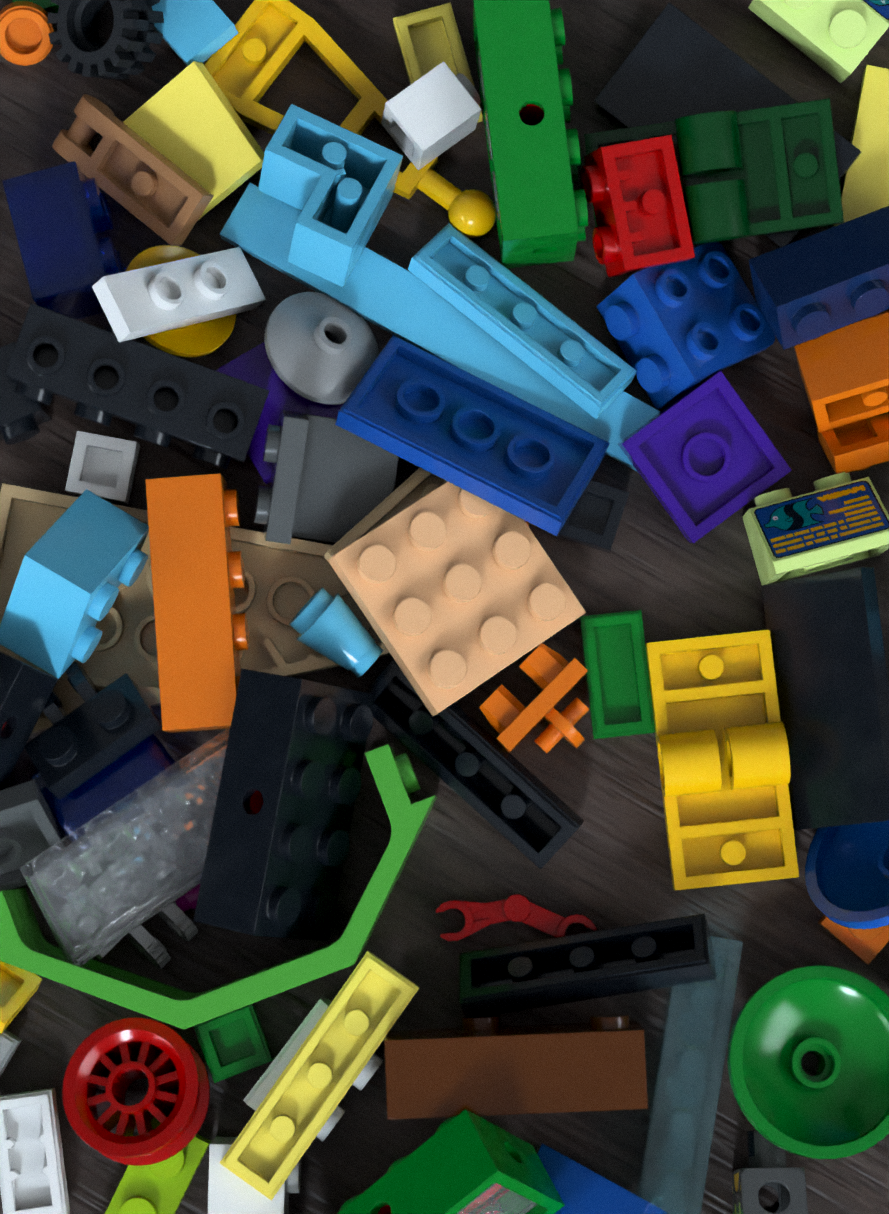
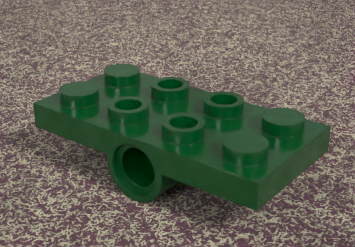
(750, 169)

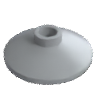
(305, 356)

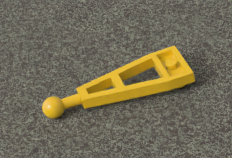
(260, 51)

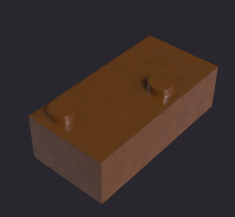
(516, 1068)

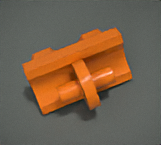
(555, 679)

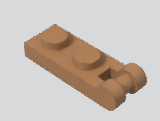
(133, 171)

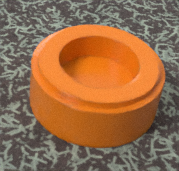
(24, 33)

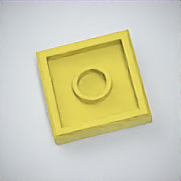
(199, 132)

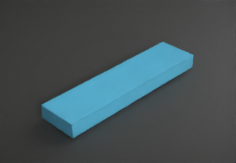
(522, 320)

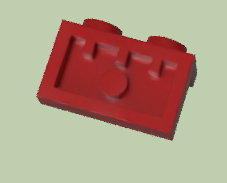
(637, 205)

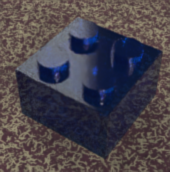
(63, 237)

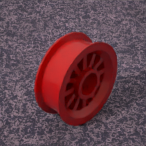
(98, 1053)

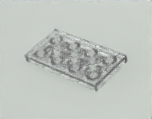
(130, 856)

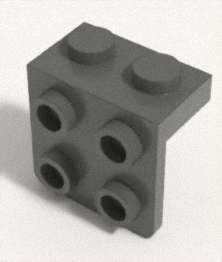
(319, 479)

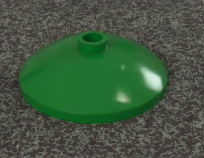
(847, 1029)

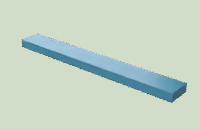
(423, 318)

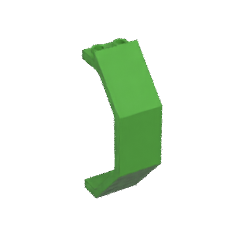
(28, 949)

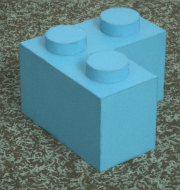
(335, 182)
(72, 583)

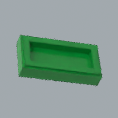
(617, 674)

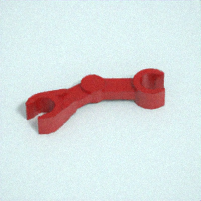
(515, 909)

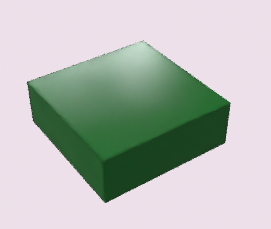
(233, 1043)

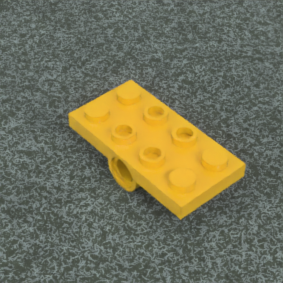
(722, 760)

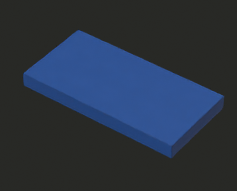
(473, 434)

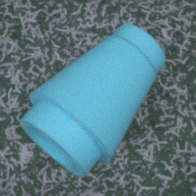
(335, 632)

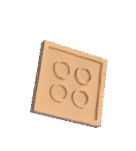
(455, 591)

